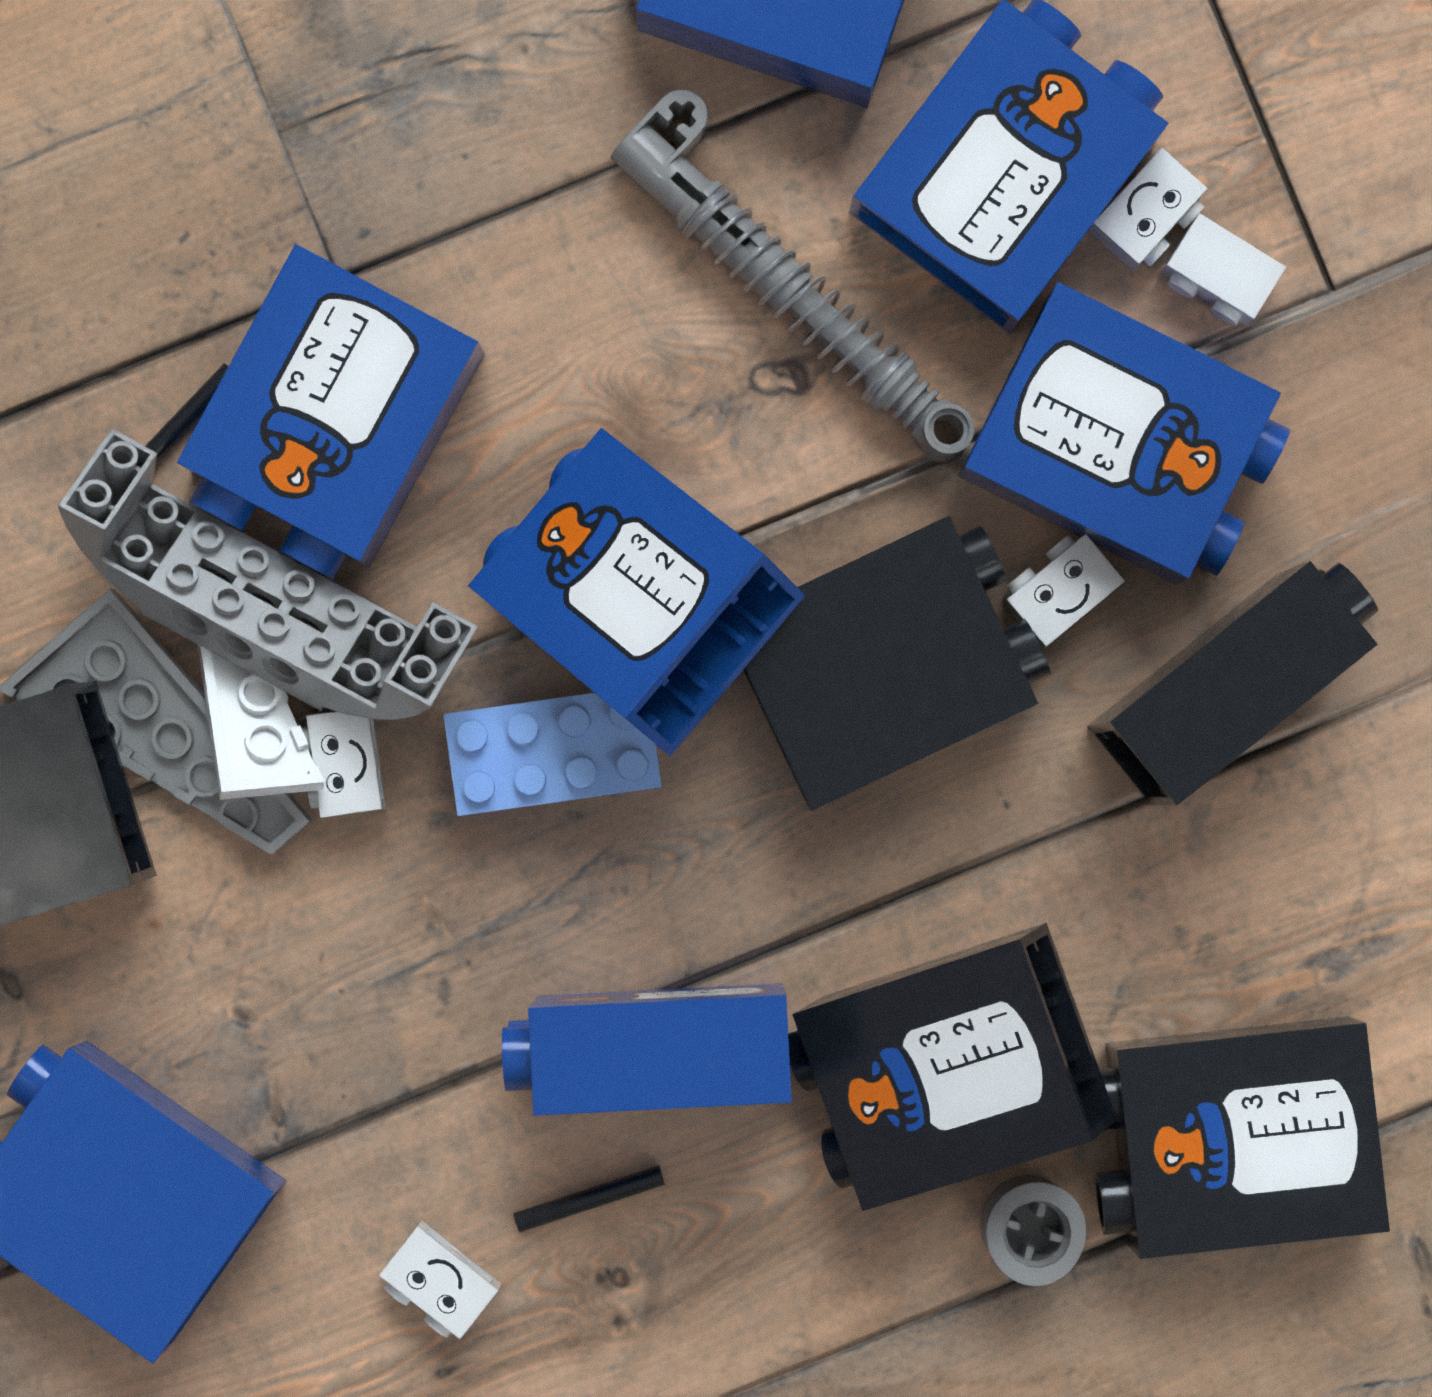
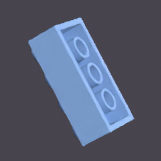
(546, 754)

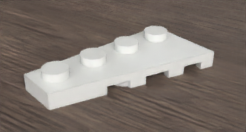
(253, 734)

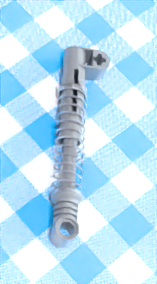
(707, 212)

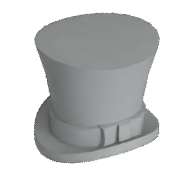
(1033, 1230)

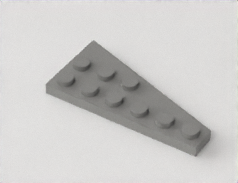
(153, 715)

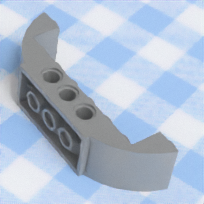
(251, 598)

